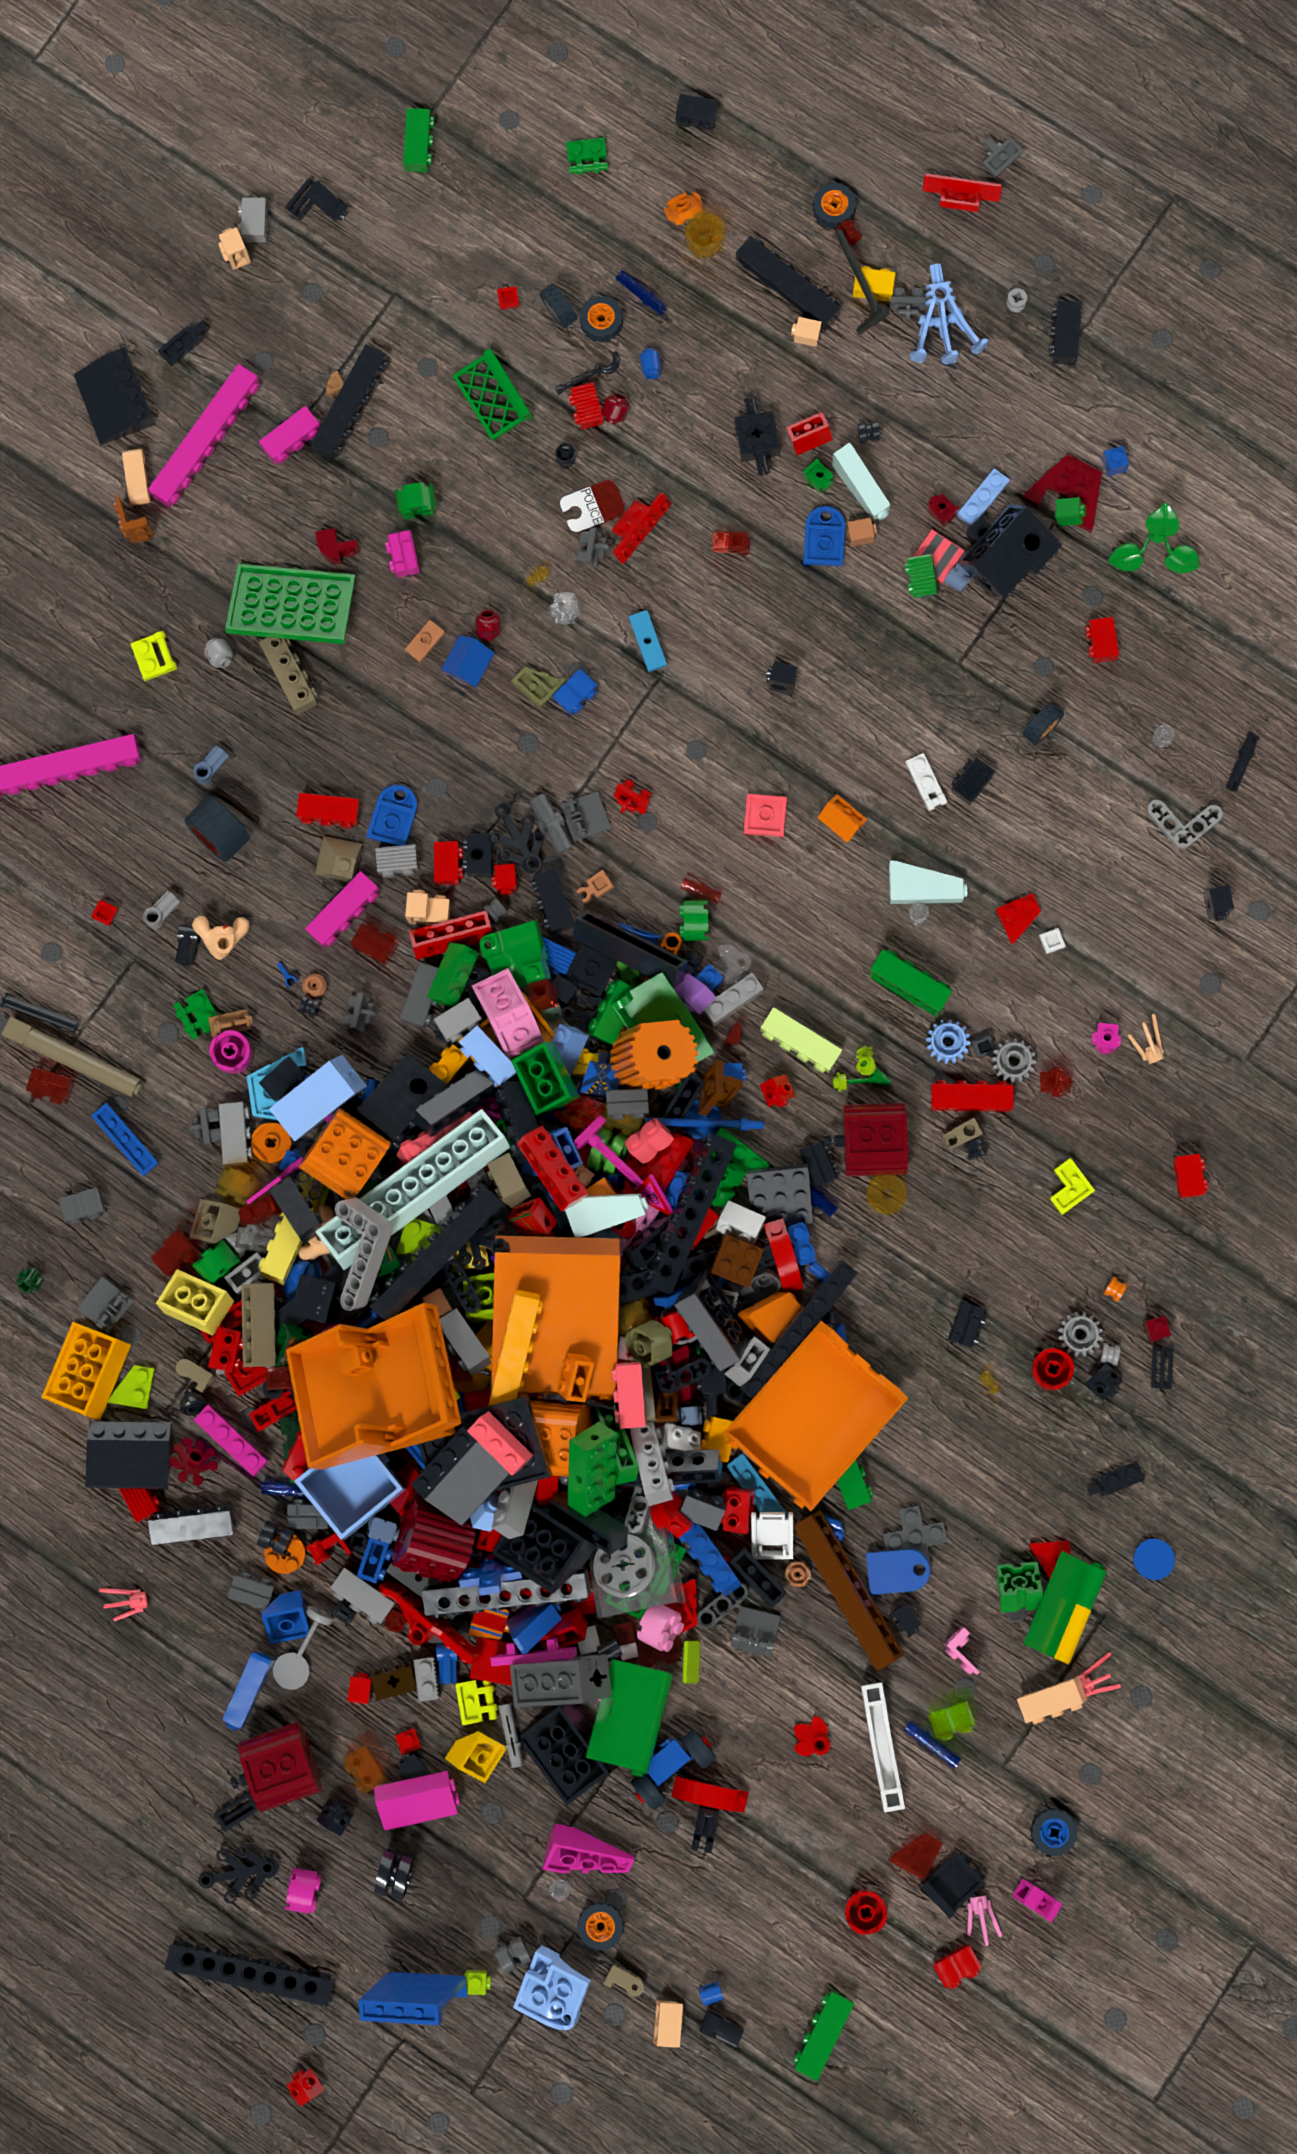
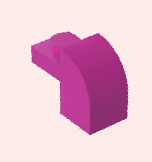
(1037, 1900)

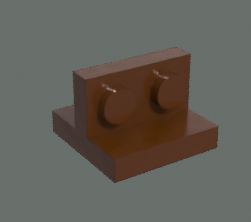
(717, 1088)

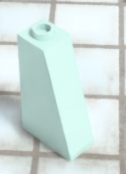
(860, 482)
(915, 884)
(604, 1211)

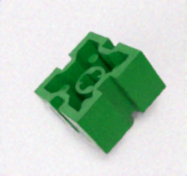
(732, 1177)
(1019, 1587)

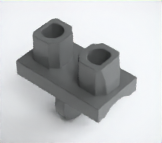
(908, 305)
(595, 547)
(362, 1012)
(209, 1135)

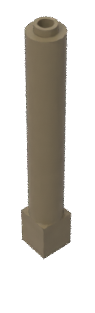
(72, 1057)

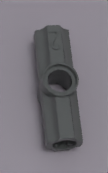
(551, 823)

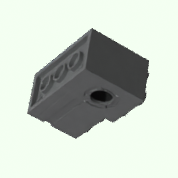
(561, 1681)

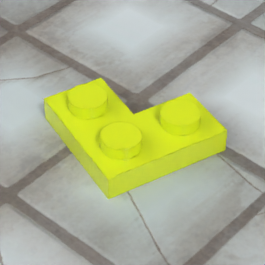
(1075, 1188)

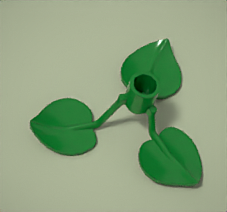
(1160, 524)

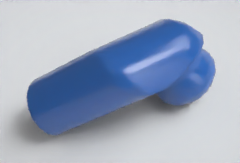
(836, 1526)

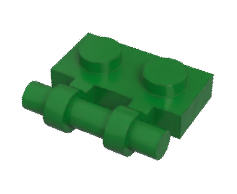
(586, 150)
(202, 1010)

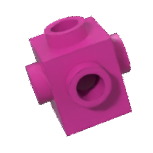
(1108, 1031)

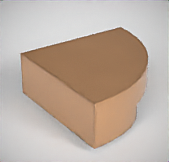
(334, 384)

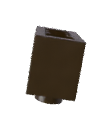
(384, 1689)

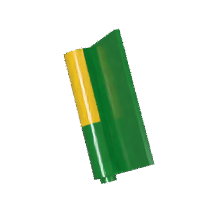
(1065, 1607)

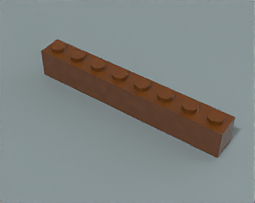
(848, 1590)

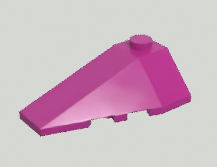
(577, 1850)

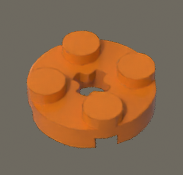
(683, 207)
(259, 1142)
(290, 1563)

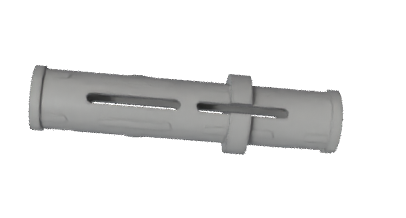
(506, 1710)

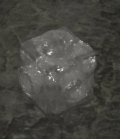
(565, 608)

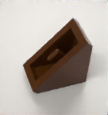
(668, 1407)

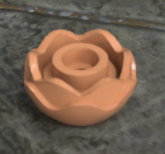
(314, 992)
(802, 1579)

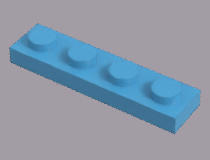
(749, 1479)

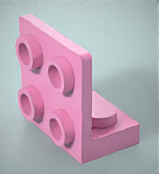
(959, 1639)

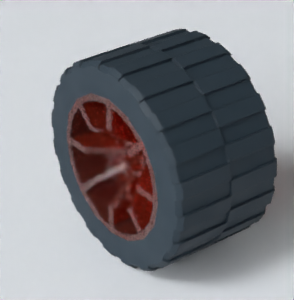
(217, 829)

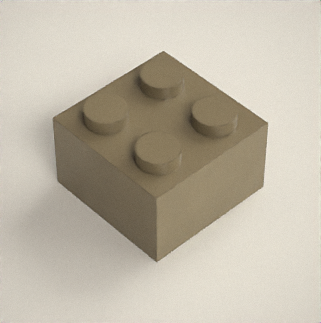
(508, 1181)

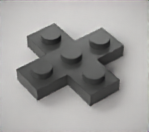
(914, 1534)

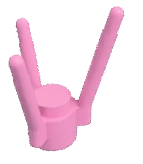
(980, 1906)

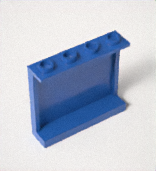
(410, 1998)

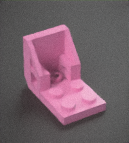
(508, 1013)

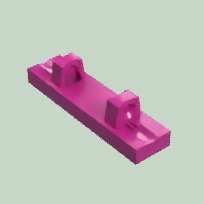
(515, 1657)

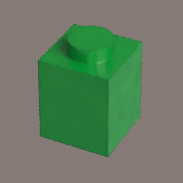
(1070, 511)

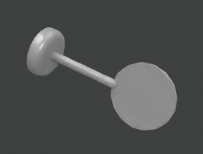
(291, 1668)

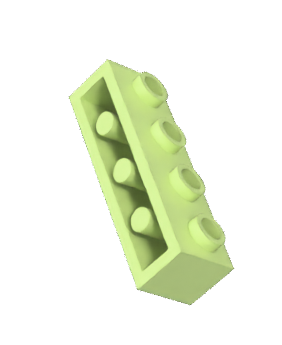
(801, 1040)

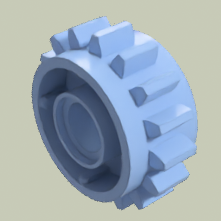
(955, 1033)

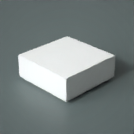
(1052, 941)

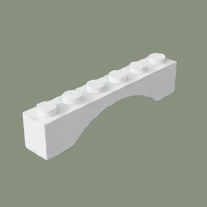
(882, 1747)

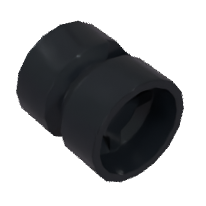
(268, 1535)

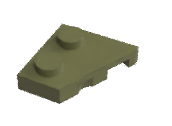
(537, 685)

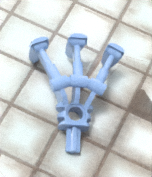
(956, 316)

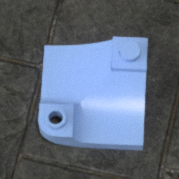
(552, 1991)

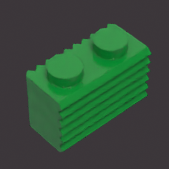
(922, 576)

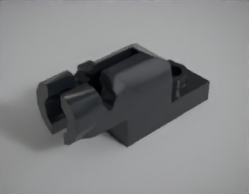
(705, 1827)

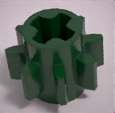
(29, 1280)

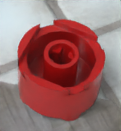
(676, 1324)
(1062, 1375)
(877, 1908)

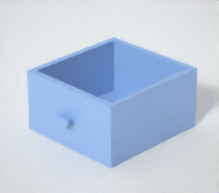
(318, 1097)
(351, 1492)

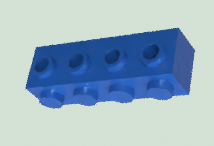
(712, 1561)

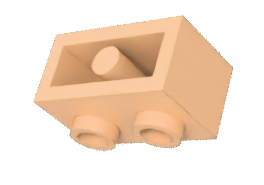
(233, 248)

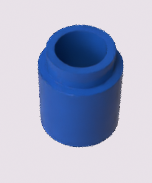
(650, 363)

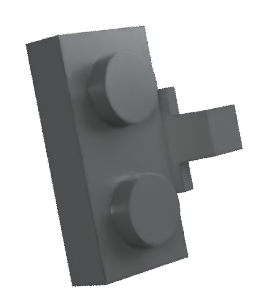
(1000, 155)

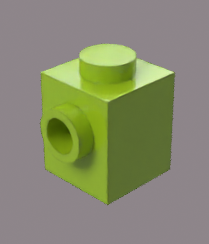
(477, 1982)

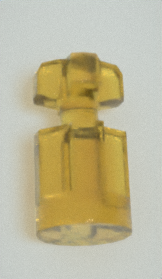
(539, 574)
(988, 1380)

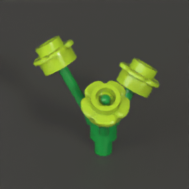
(865, 1066)

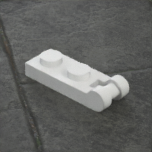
(925, 781)

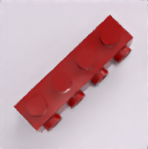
(552, 1168)

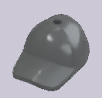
(764, 1284)

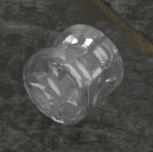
(1166, 733)
(918, 909)
(555, 1891)

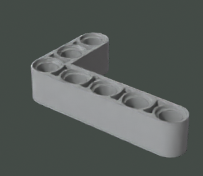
(370, 1251)

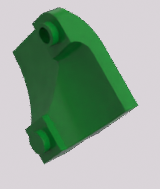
(518, 950)

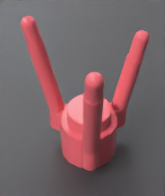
(137, 1601)
(1088, 1684)

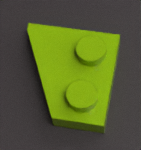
(414, 1235)

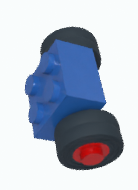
(668, 1761)

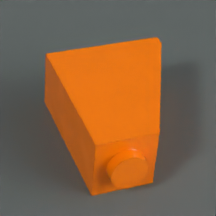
(770, 1315)

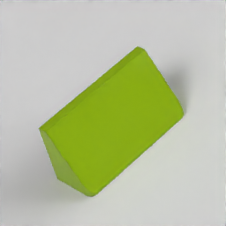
(691, 1661)

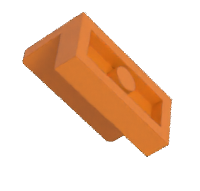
(842, 818)

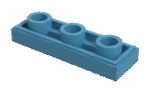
(644, 631)

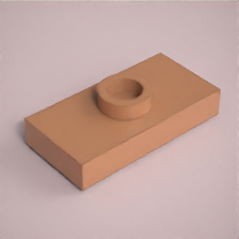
(425, 641)

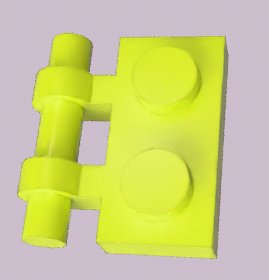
(469, 1701)

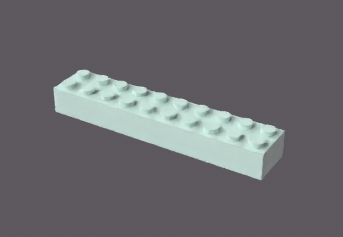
(421, 1182)

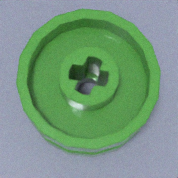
(597, 1159)

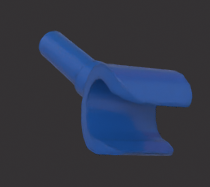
(286, 975)

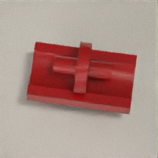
(629, 799)

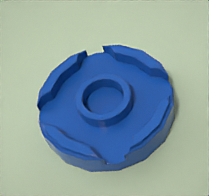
(701, 1132)
(1153, 1559)

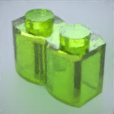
(952, 1720)

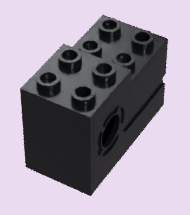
(1010, 550)
(394, 1101)

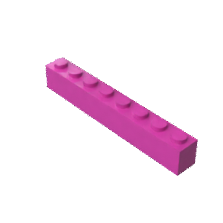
(204, 436)
(69, 764)

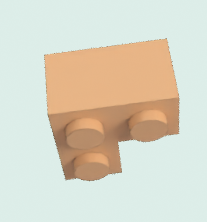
(426, 910)

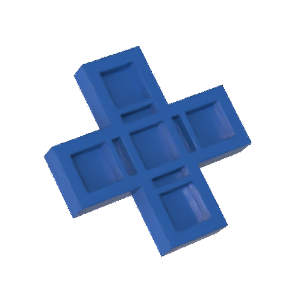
(489, 1575)

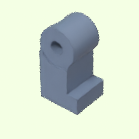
(691, 1416)

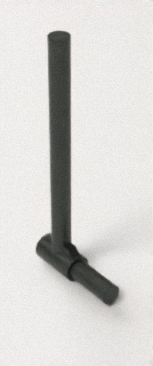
(878, 312)

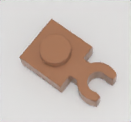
(598, 885)

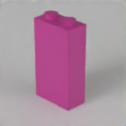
(416, 1800)

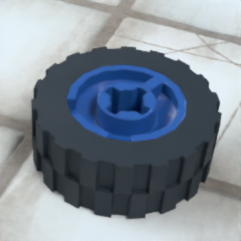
(1041, 1832)

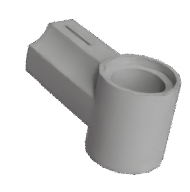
(162, 908)

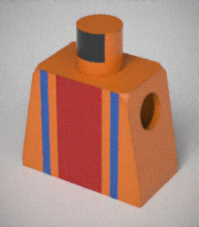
(489, 1623)

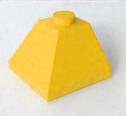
(476, 1755)

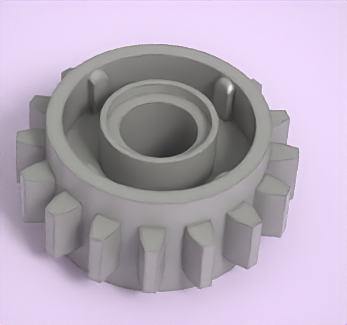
(1013, 1072)
(1091, 1334)

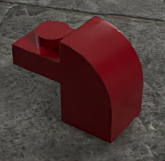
(331, 549)

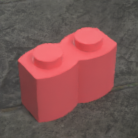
(649, 1140)

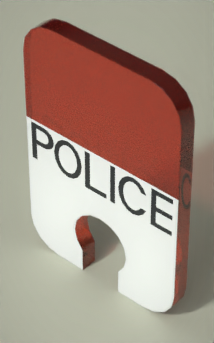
(598, 505)

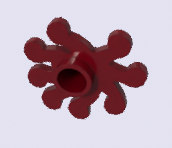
(193, 1460)

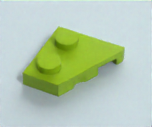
(135, 1388)

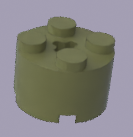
(649, 1343)

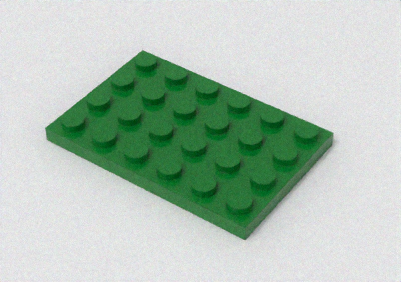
(290, 604)

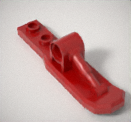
(414, 1613)

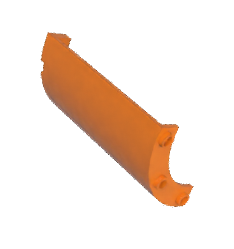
(814, 1416)

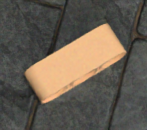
(136, 477)

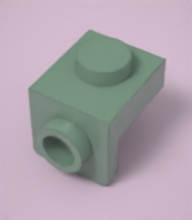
(553, 1017)

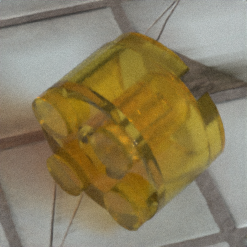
(706, 245)
(238, 1184)
(633, 1314)

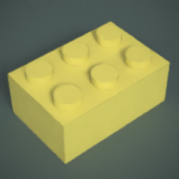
(195, 1302)

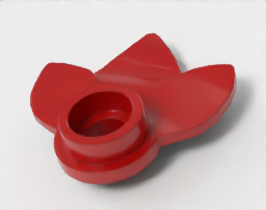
(809, 1735)

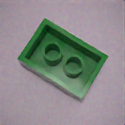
(545, 1078)

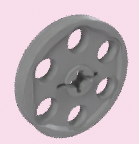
(630, 1572)

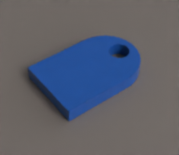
(824, 538)
(393, 818)
(894, 1571)

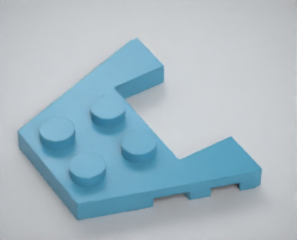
(259, 1097)

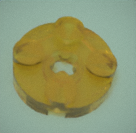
(898, 1194)

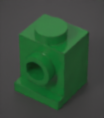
(818, 484)

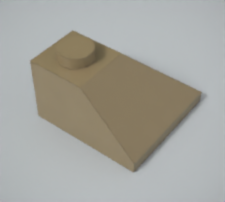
(338, 859)
(214, 1221)

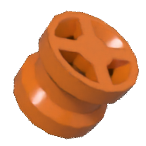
(1115, 1289)

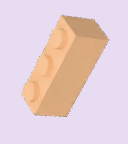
(1052, 1700)

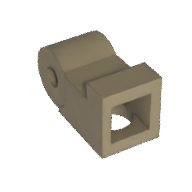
(962, 1134)
(198, 1374)
(624, 1979)

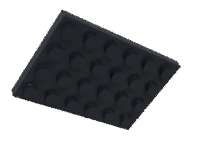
(519, 1420)

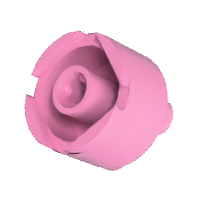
(660, 1627)

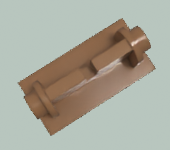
(232, 1021)

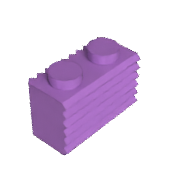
(694, 994)

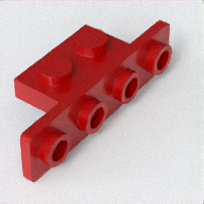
(961, 193)
(637, 524)

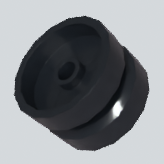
(395, 1875)

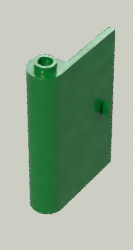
(659, 1002)
(637, 1709)

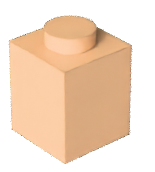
(806, 331)

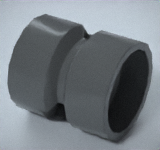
(513, 1954)

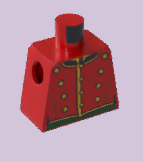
(532, 1219)

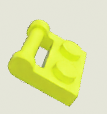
(147, 657)

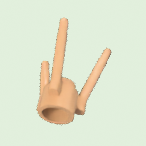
(1154, 1052)

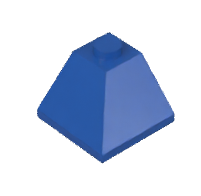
(286, 1618)

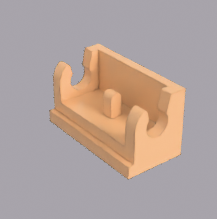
(668, 2023)

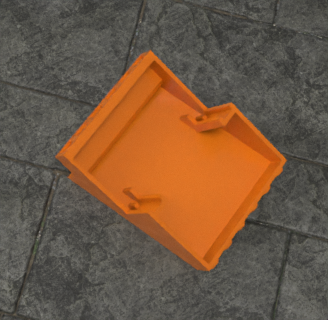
(578, 1309)
(388, 1408)

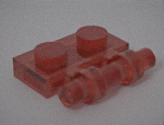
(580, 1111)

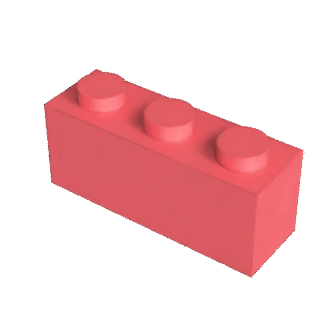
(629, 1395)
(500, 1443)

